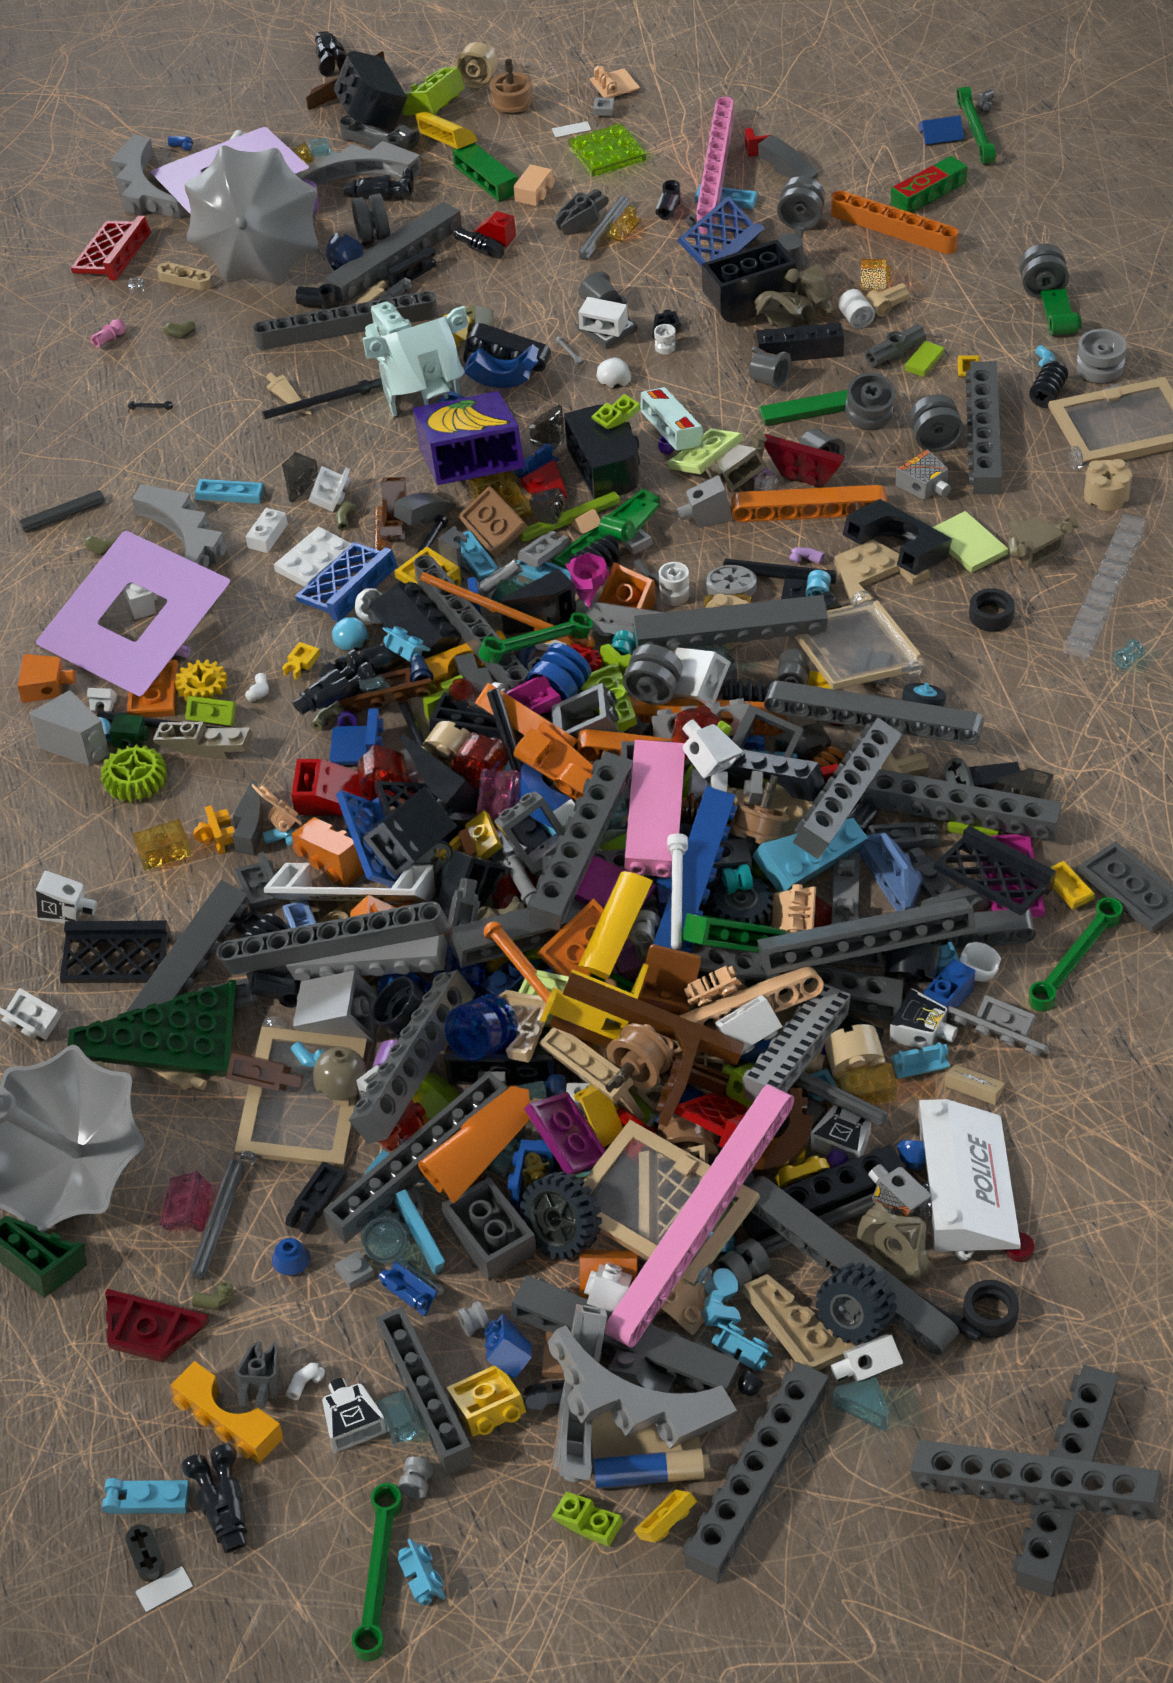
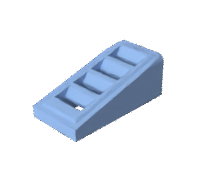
(298, 914)

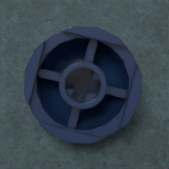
(342, 250)

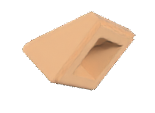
(586, 521)

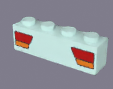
(671, 419)

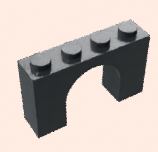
(924, 544)

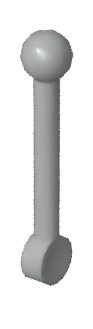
(577, 359)
(439, 1288)

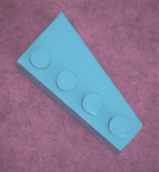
(790, 865)

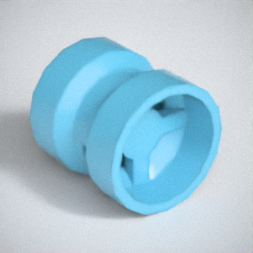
(818, 583)

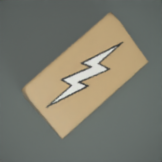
(974, 1084)

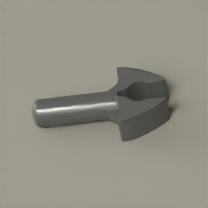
(641, 567)

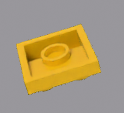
(406, 572)
(486, 1400)

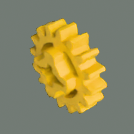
(201, 680)

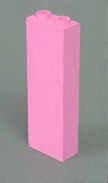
(654, 806)

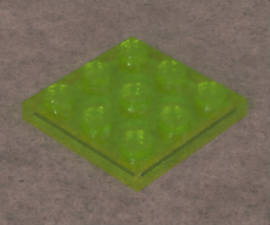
(606, 149)

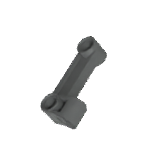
(355, 131)

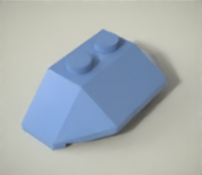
(892, 871)

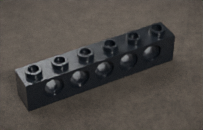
(833, 1183)

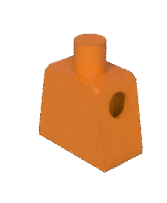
(42, 677)

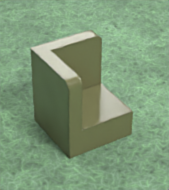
(480, 315)

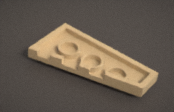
(794, 1325)

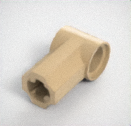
(885, 300)
(913, 764)

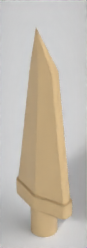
(373, 293)
(284, 390)
(182, 1079)

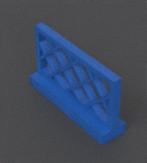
(738, 244)
(343, 600)
(355, 812)

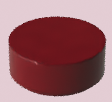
(1026, 1249)

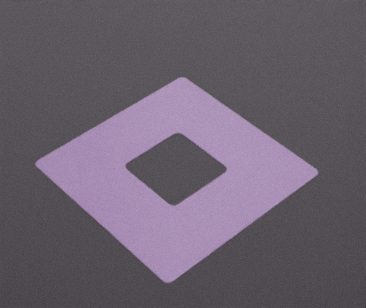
(176, 174)
(130, 664)

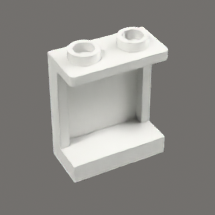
(701, 674)

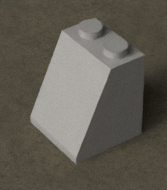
(70, 730)
(336, 1006)

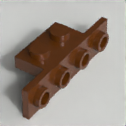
(400, 691)

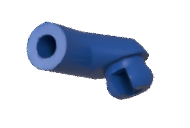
(185, 142)

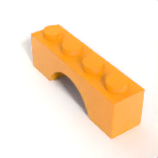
(443, 664)
(251, 1432)

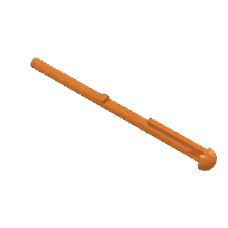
(503, 609)
(495, 931)

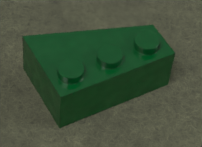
(37, 1257)

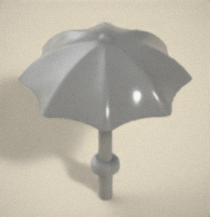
(251, 215)
(63, 1137)

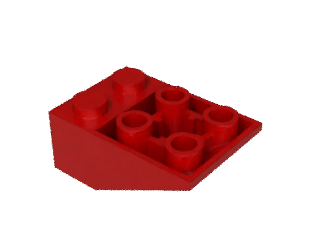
(318, 783)

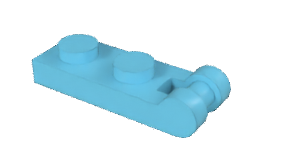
(146, 1496)

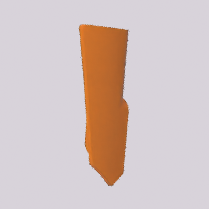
(555, 759)
(474, 1147)

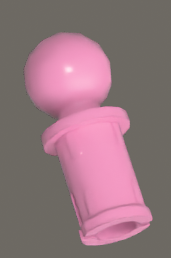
(116, 327)

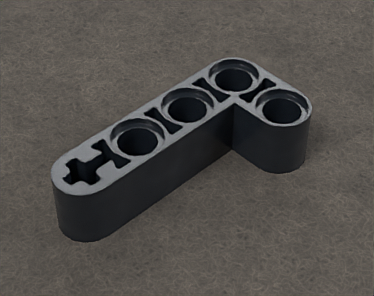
(503, 345)

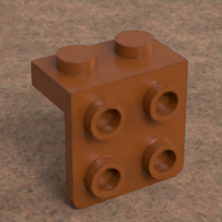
(667, 978)

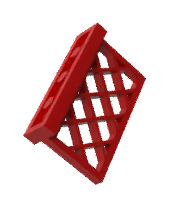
(120, 253)
(714, 1113)

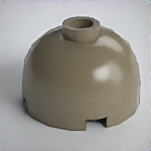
(337, 1073)

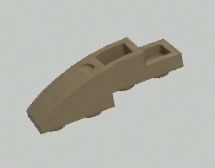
(197, 740)

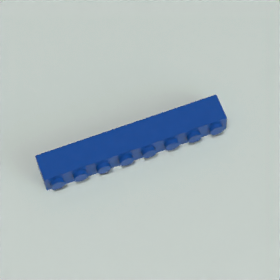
(698, 860)

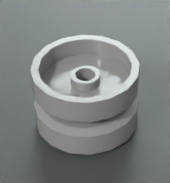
(1101, 355)

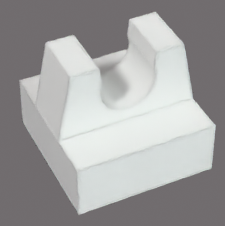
(101, 696)

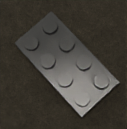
(1131, 882)

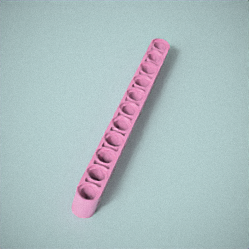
(716, 159)
(698, 1216)

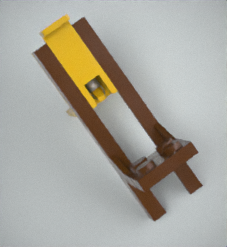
(601, 1011)

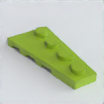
(612, 679)

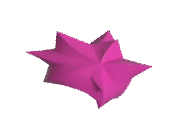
(588, 574)

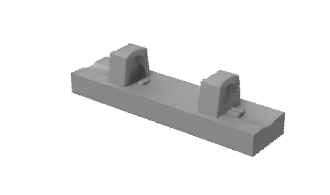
(846, 889)

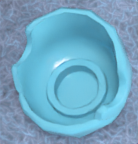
(349, 633)

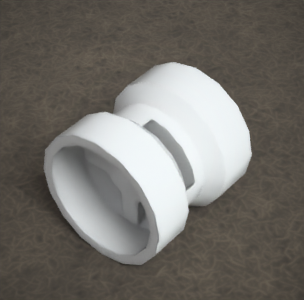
(665, 339)

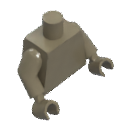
(814, 286)
(740, 462)
(1038, 540)

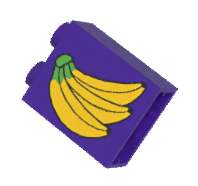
(468, 438)

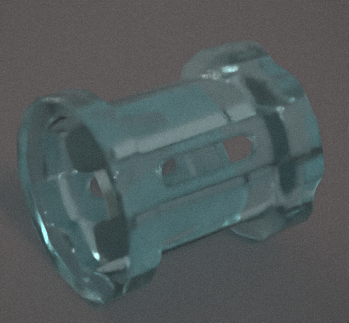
(1128, 654)

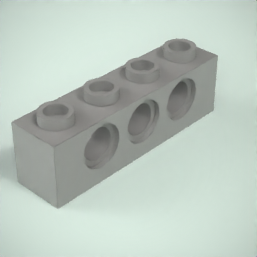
(663, 720)

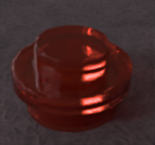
(461, 688)

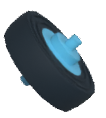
(924, 694)

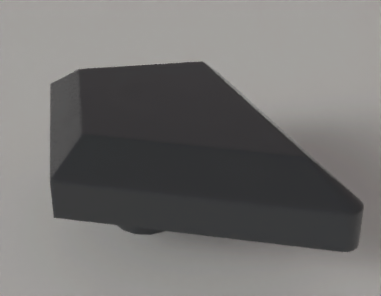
(667, 317)

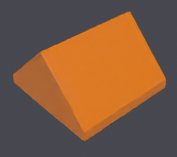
(628, 589)
(592, 1258)

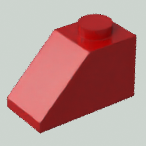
(499, 227)

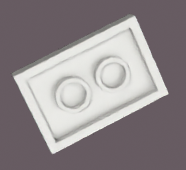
(311, 556)

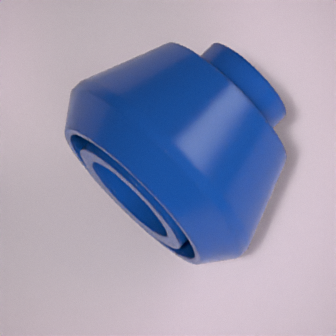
(912, 1153)
(290, 1257)

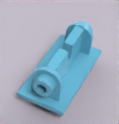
(398, 639)
(920, 1061)
(752, 1351)
(417, 1562)

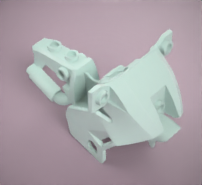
(415, 356)

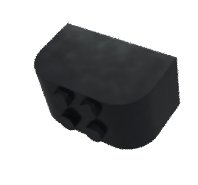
(370, 91)
(739, 278)
(603, 456)

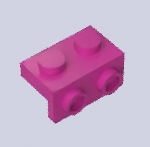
(536, 694)

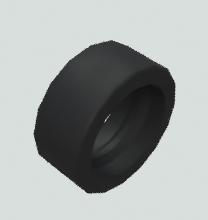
(991, 622)
(996, 1290)

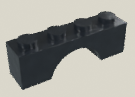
(797, 776)

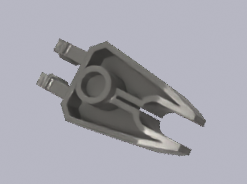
(581, 211)
(258, 1375)

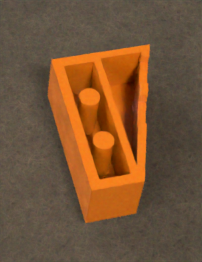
(328, 851)

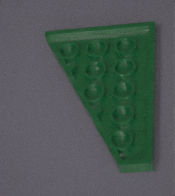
(177, 1035)

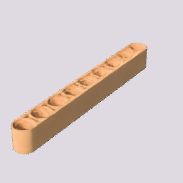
(770, 989)

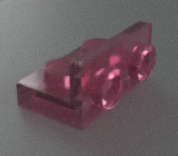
(498, 791)
(186, 1202)

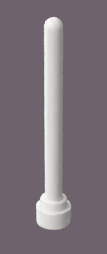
(677, 845)

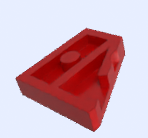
(543, 479)

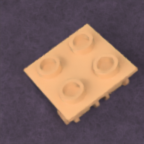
(613, 83)
(281, 814)
(794, 909)
(727, 986)
(685, 1305)

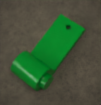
(1059, 314)
(629, 522)

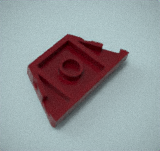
(802, 461)
(148, 1326)

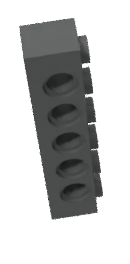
(424, 1391)

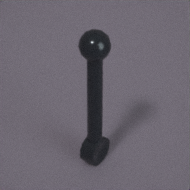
(167, 405)

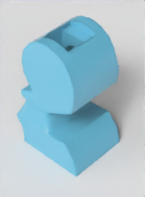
(720, 1289)

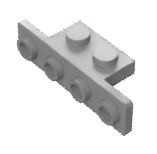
(611, 618)
(1004, 1021)

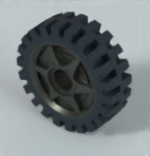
(561, 1215)

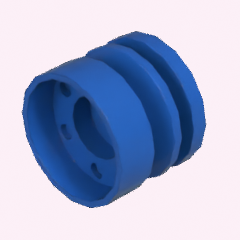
(564, 669)

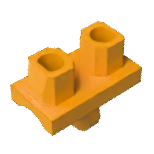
(205, 832)

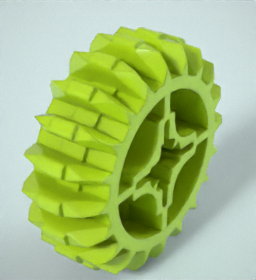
(133, 773)

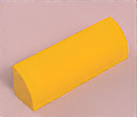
(444, 130)
(615, 924)

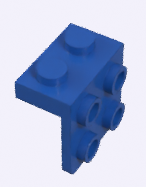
(352, 742)
(515, 1180)

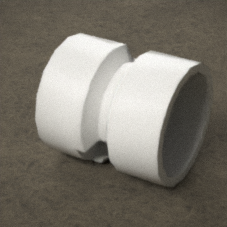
(856, 308)
(674, 583)
(698, 784)

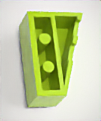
(435, 92)

